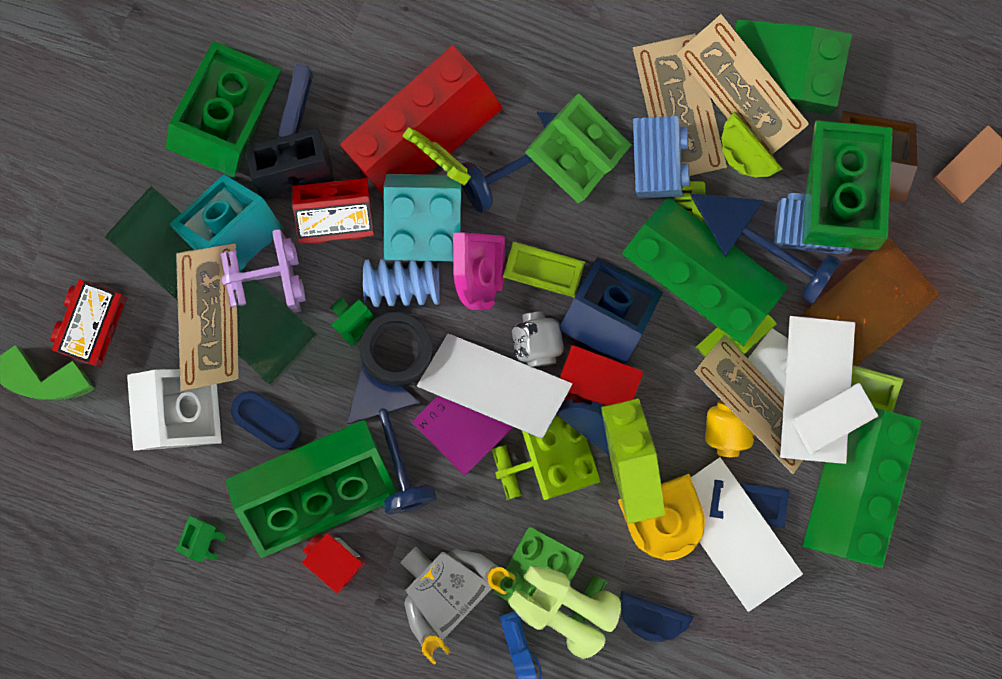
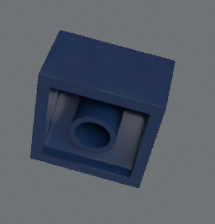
(610, 311)

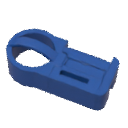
(518, 647)

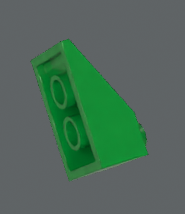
(801, 60)
(222, 109)
(848, 186)

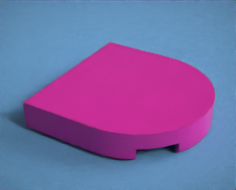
(478, 268)

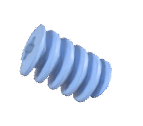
(401, 282)

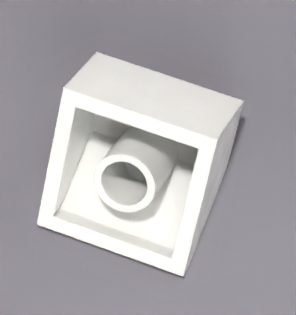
(171, 417)

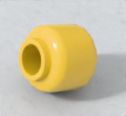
(727, 431)

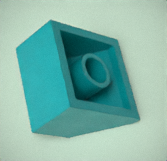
(227, 216)

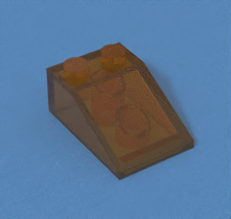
(878, 296)

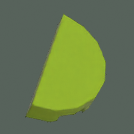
(746, 151)

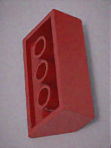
(442, 103)

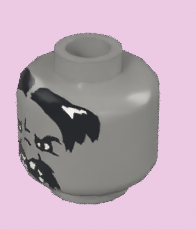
(537, 340)

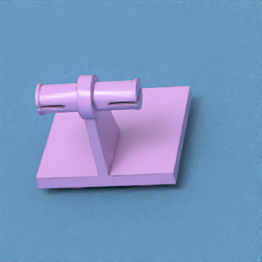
(287, 258)

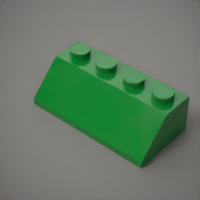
(688, 263)
(311, 489)
(861, 498)

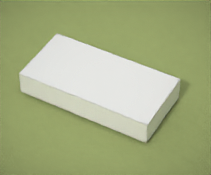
(834, 418)

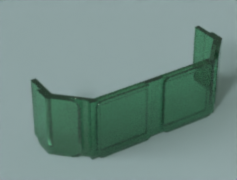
(267, 330)

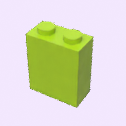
(633, 461)

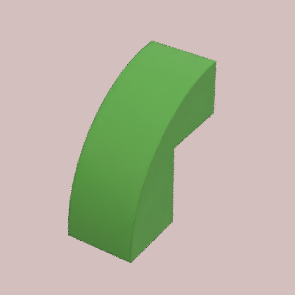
(23, 377)

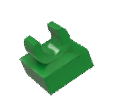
(351, 320)
(196, 540)

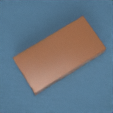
(972, 165)

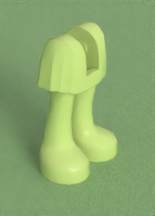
(554, 590)

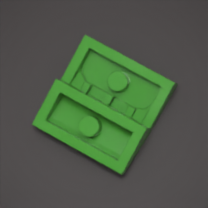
(578, 148)

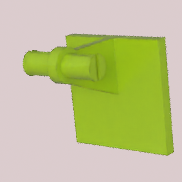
(559, 460)

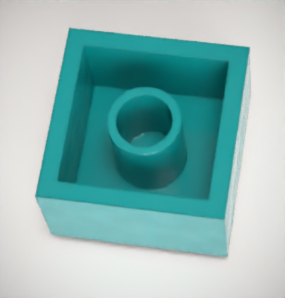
(421, 217)

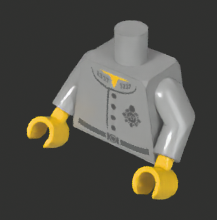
(446, 592)

